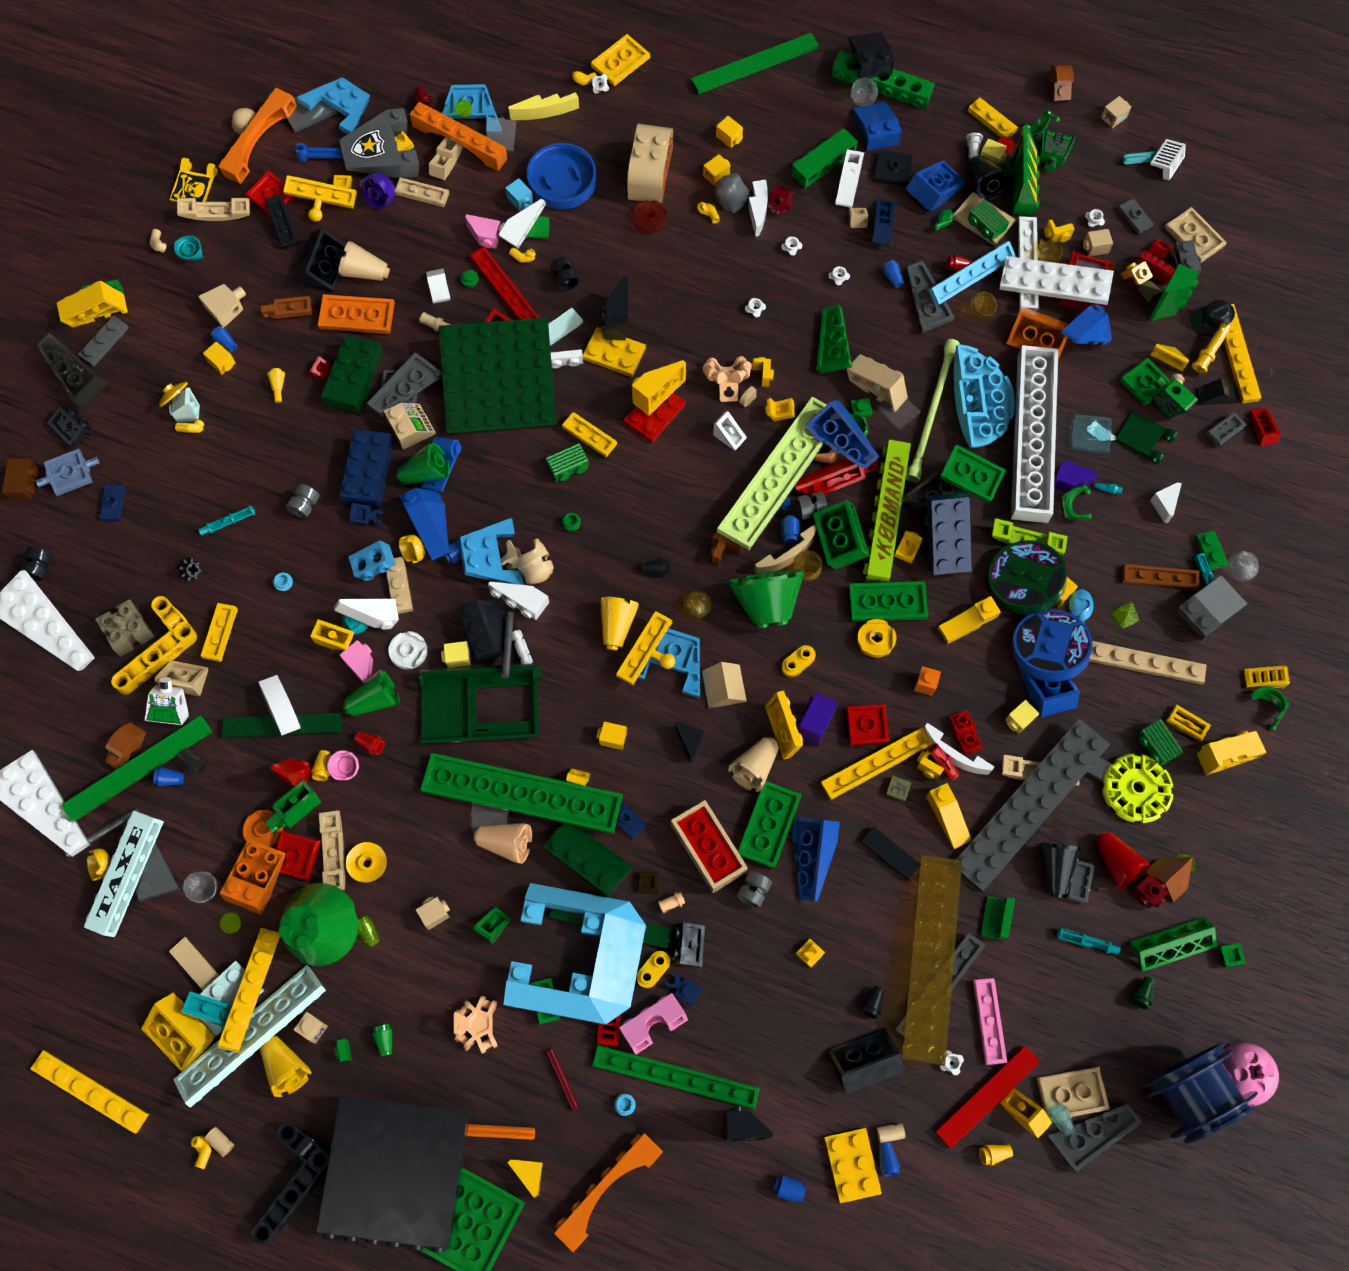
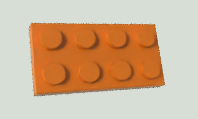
(356, 314)

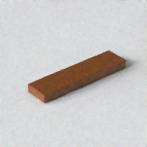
(1160, 576)

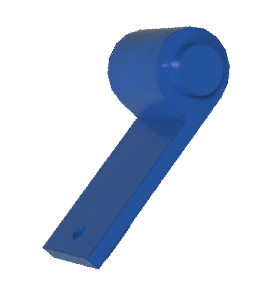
(451, 449)

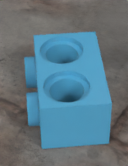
(370, 557)

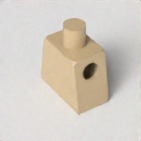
(223, 303)

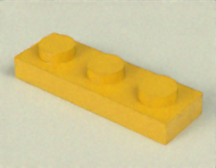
(992, 118)
(589, 434)
(219, 632)

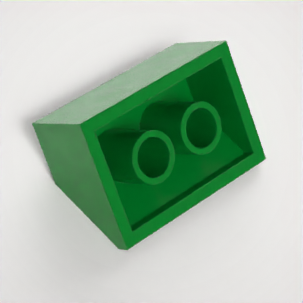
(1176, 293)

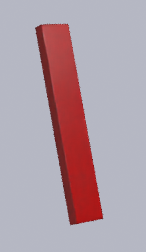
(502, 284)
(987, 1097)

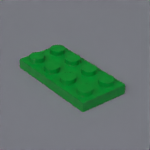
(888, 601)
(769, 824)

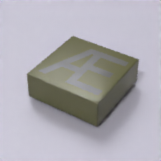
(898, 788)

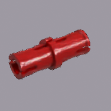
(950, 769)

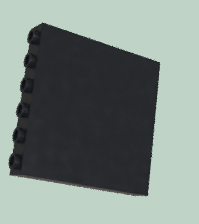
(394, 1173)

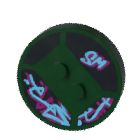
(1027, 577)

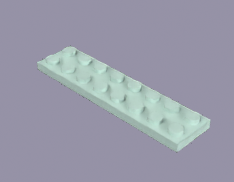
(265, 1023)

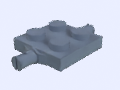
(68, 472)

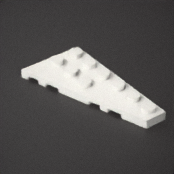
(33, 614)
(35, 798)

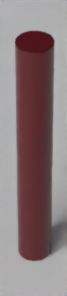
(562, 1080)

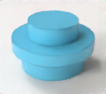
(283, 581)
(624, 1104)

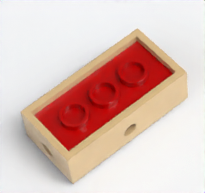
(709, 846)

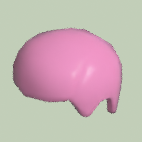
(343, 765)

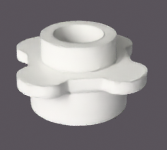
(595, 82)
(1096, 214)
(791, 241)
(839, 271)
(754, 302)
(957, 1059)

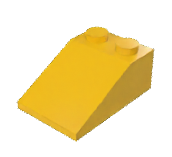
(657, 385)

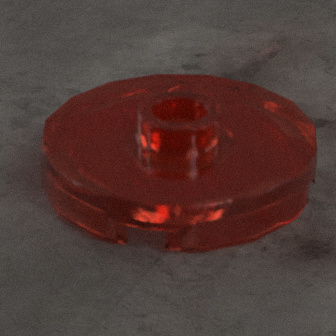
(650, 209)

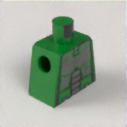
(1054, 148)
(1172, 397)

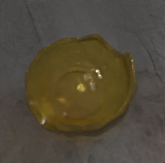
(1049, 251)
(983, 305)
(810, 563)
(696, 604)

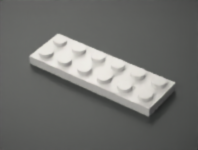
(1056, 280)

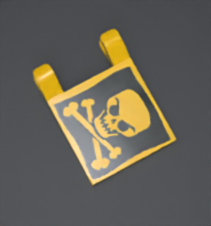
(193, 184)

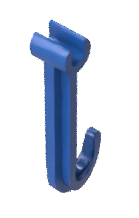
(304, 153)

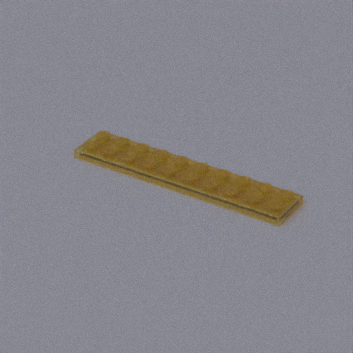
(932, 961)

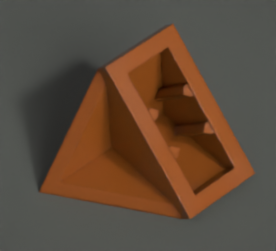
(1173, 874)

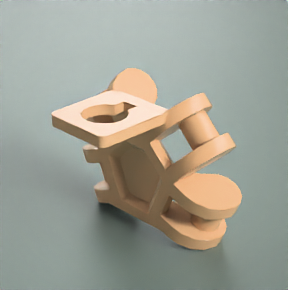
(727, 376)
(477, 1024)

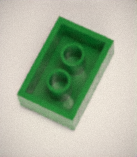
(841, 534)

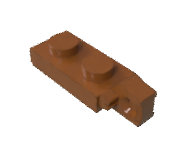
(288, 307)

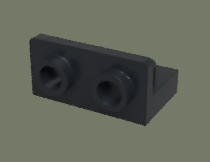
(69, 425)
(687, 944)

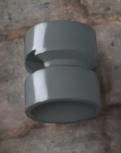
(303, 500)
(808, 505)
(758, 883)

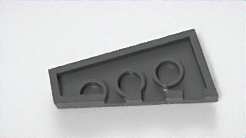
(928, 313)
(405, 383)
(156, 876)
(1094, 1136)

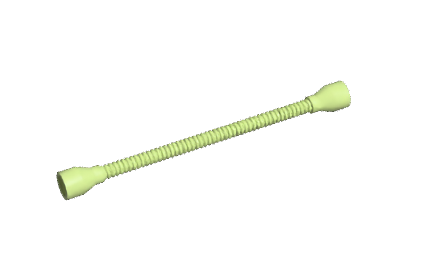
(914, 471)

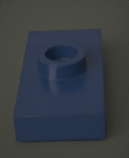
(112, 502)
(630, 822)

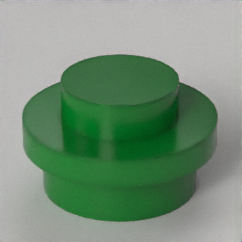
(469, 278)
(571, 521)

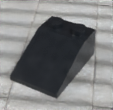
(871, 55)
(616, 312)

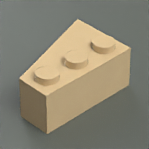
(878, 379)

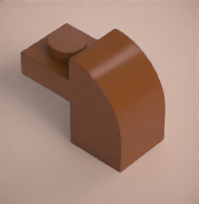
(1062, 79)
(721, 544)
(123, 743)

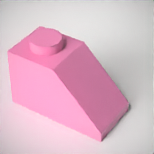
(484, 230)
(359, 660)

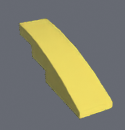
(542, 108)

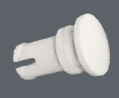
(974, 142)

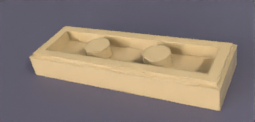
(421, 192)
(194, 963)

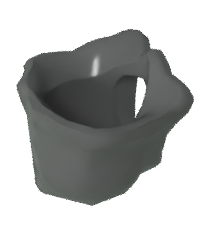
(731, 192)

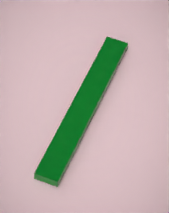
(754, 63)
(136, 769)
(676, 1077)

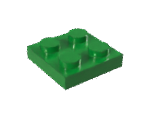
(1140, 381)

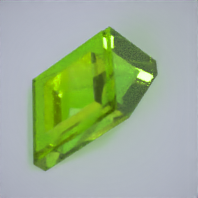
(1126, 615)

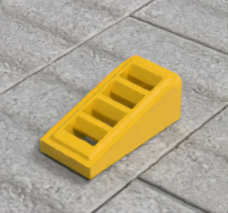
(1281, 682)

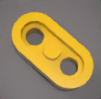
(800, 661)
(653, 969)

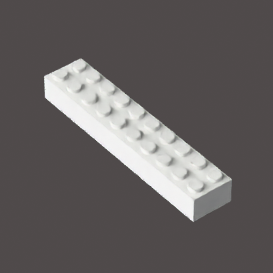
(1034, 434)

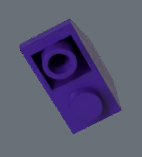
(1073, 476)

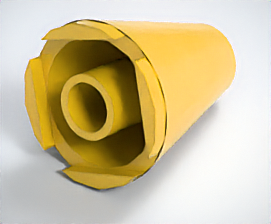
(616, 620)
(283, 1067)

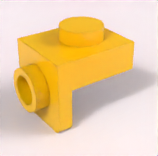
(1060, 233)
(1139, 272)
(764, 365)
(780, 410)
(908, 546)
(928, 767)

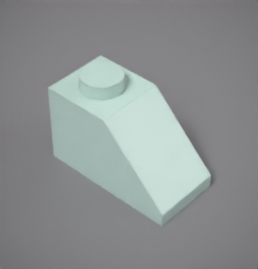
(184, 406)

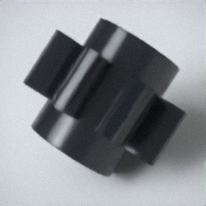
(183, 567)

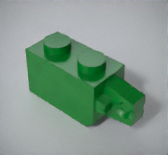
(293, 807)

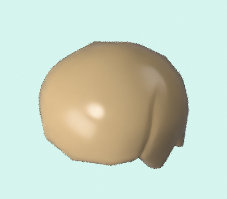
(241, 119)

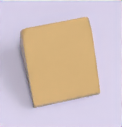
(858, 217)

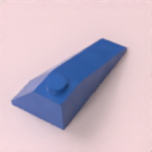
(1090, 326)
(840, 432)
(428, 518)
(815, 847)

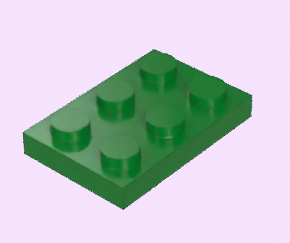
(972, 473)

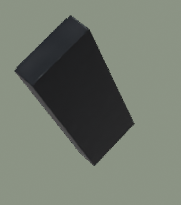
(281, 221)
(891, 853)

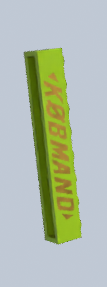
(888, 511)

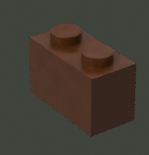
(19, 479)

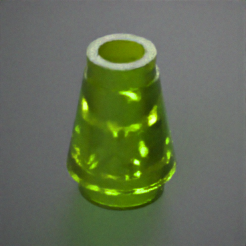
(368, 932)

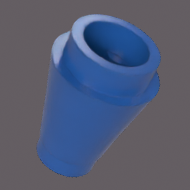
(893, 273)
(223, 338)
(167, 777)
(887, 1160)

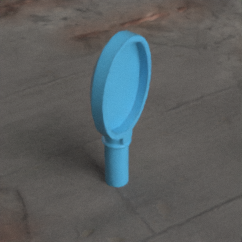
(1081, 604)

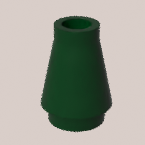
(1143, 994)

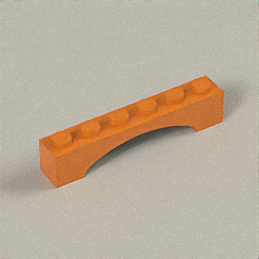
(276, 107)
(430, 120)
(573, 1230)

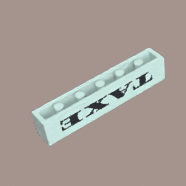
(123, 874)

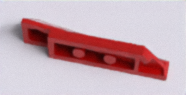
(834, 477)

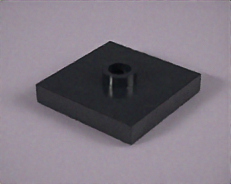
(893, 168)

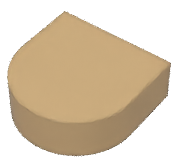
(748, 396)

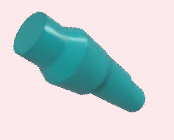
(1111, 488)

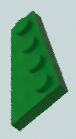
(833, 342)

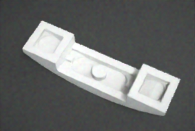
(977, 766)

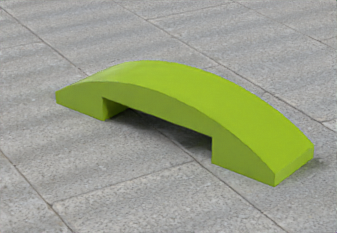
(1008, 534)

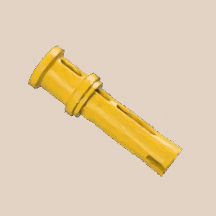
(1208, 355)

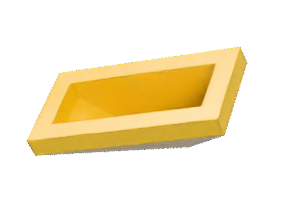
(1170, 356)
(529, 1174)

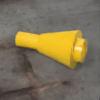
(276, 380)

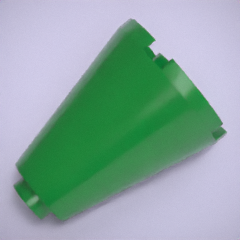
(424, 466)
(372, 695)

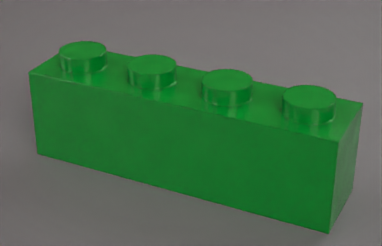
(823, 158)

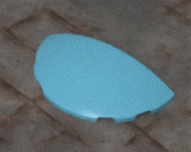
(981, 397)

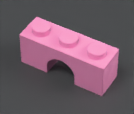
(666, 1011)

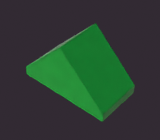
(492, 925)

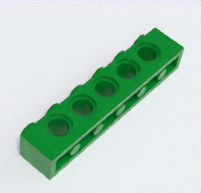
(897, 86)

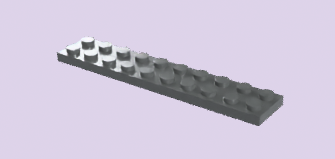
(1031, 804)

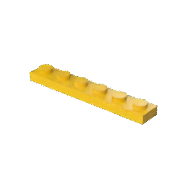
(1241, 363)
(876, 763)
(249, 990)
(89, 1091)

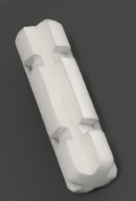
(521, 647)

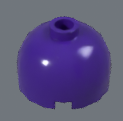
(377, 190)

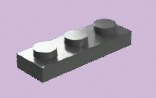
(103, 341)

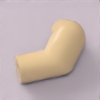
(155, 241)

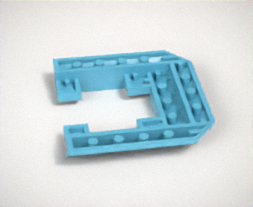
(611, 987)

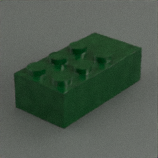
(352, 374)

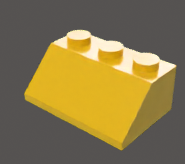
(177, 1034)

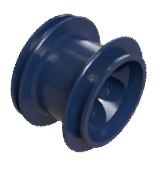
(1201, 1094)

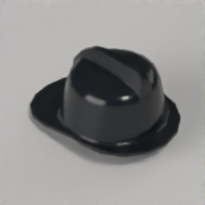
(1212, 316)

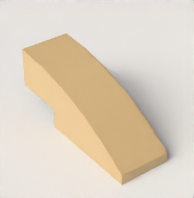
(445, 159)

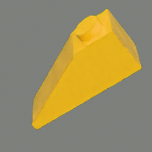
(949, 815)

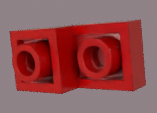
(965, 733)

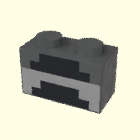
(1185, 254)

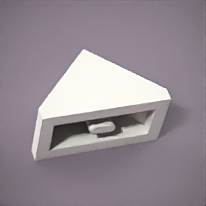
(438, 285)
(728, 431)
(1166, 500)

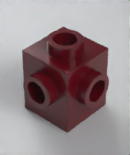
(780, 199)
(1150, 892)

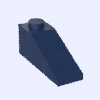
(883, 222)

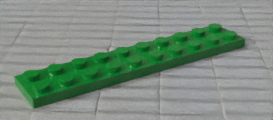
(522, 793)

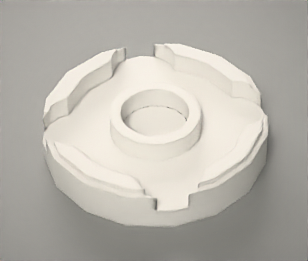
(407, 650)

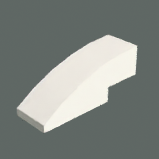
(758, 205)
(279, 705)

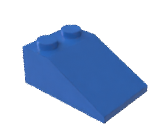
(878, 126)
(935, 185)
(1051, 696)

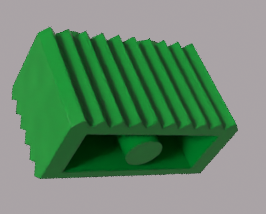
(987, 220)
(567, 462)
(1159, 742)

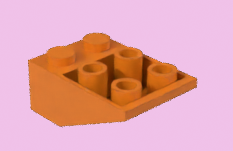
(253, 877)

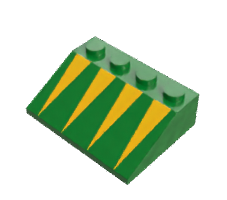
(1026, 176)

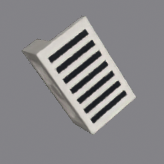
(1169, 157)

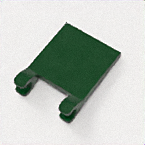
(1143, 435)

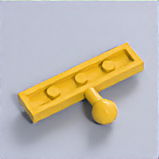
(319, 193)
(645, 649)

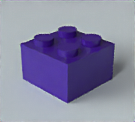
(816, 718)

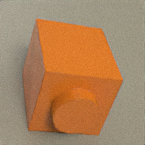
(927, 681)

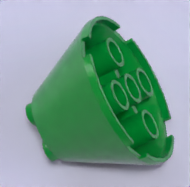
(768, 596)
(319, 924)

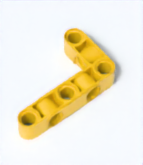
(166, 649)

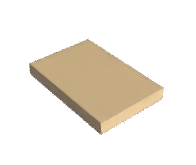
(963, 211)
(1193, 227)
(1078, 1090)

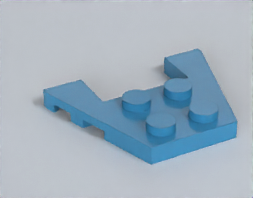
(476, 95)
(342, 97)
(482, 555)
(687, 658)

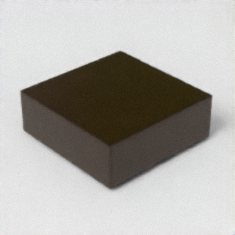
(648, 883)

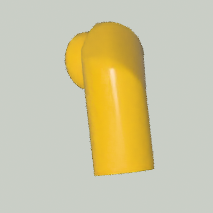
(582, 78)
(709, 210)
(529, 256)
(197, 427)
(203, 1149)

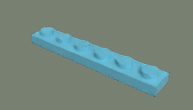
(971, 273)

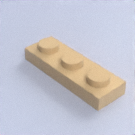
(399, 586)

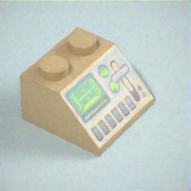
(409, 423)

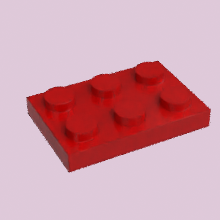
(653, 425)

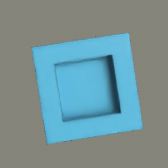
(519, 195)

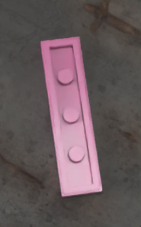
(989, 1021)

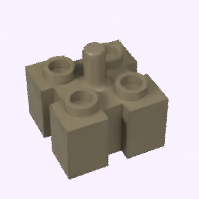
(124, 628)

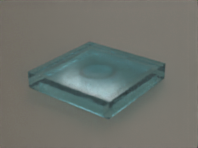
(1091, 433)

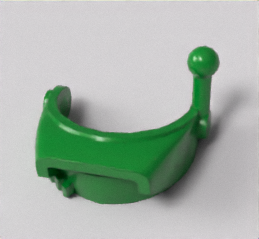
(1041, 124)
(1067, 500)
(1275, 697)

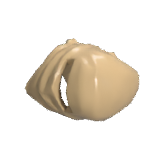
(532, 564)

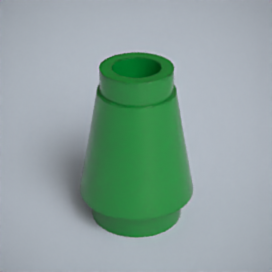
(383, 1038)

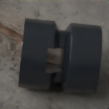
(564, 273)
(35, 563)

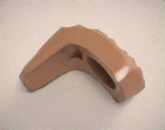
(827, 458)

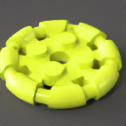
(1133, 799)

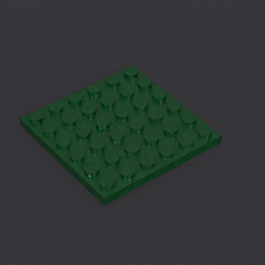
(497, 376)

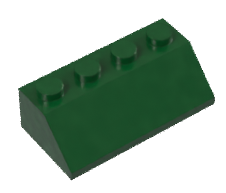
(588, 859)

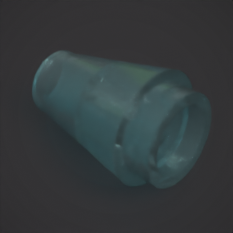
(1061, 1117)

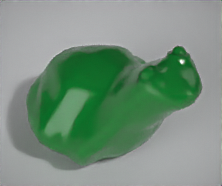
(944, 219)

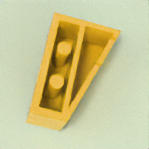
(91, 303)
(1230, 752)

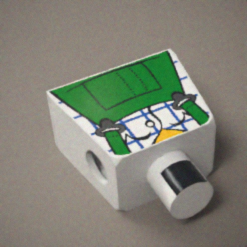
(166, 703)

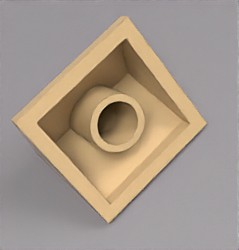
(184, 675)
(723, 685)

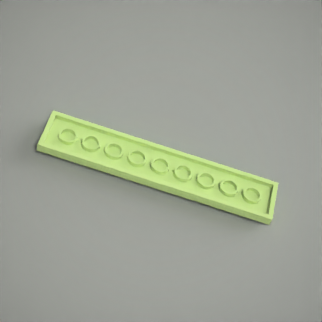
(773, 480)

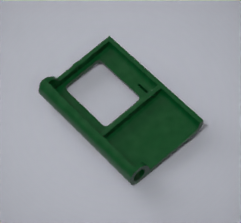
(450, 703)

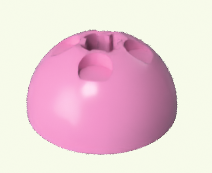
(1241, 1066)

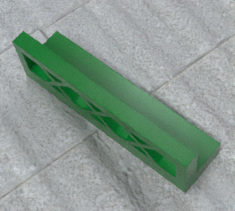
(1175, 939)

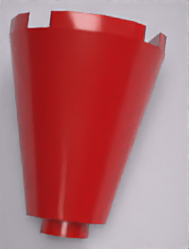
(1121, 860)

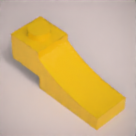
(969, 620)

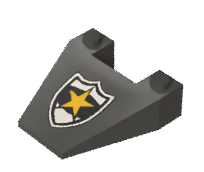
(374, 148)

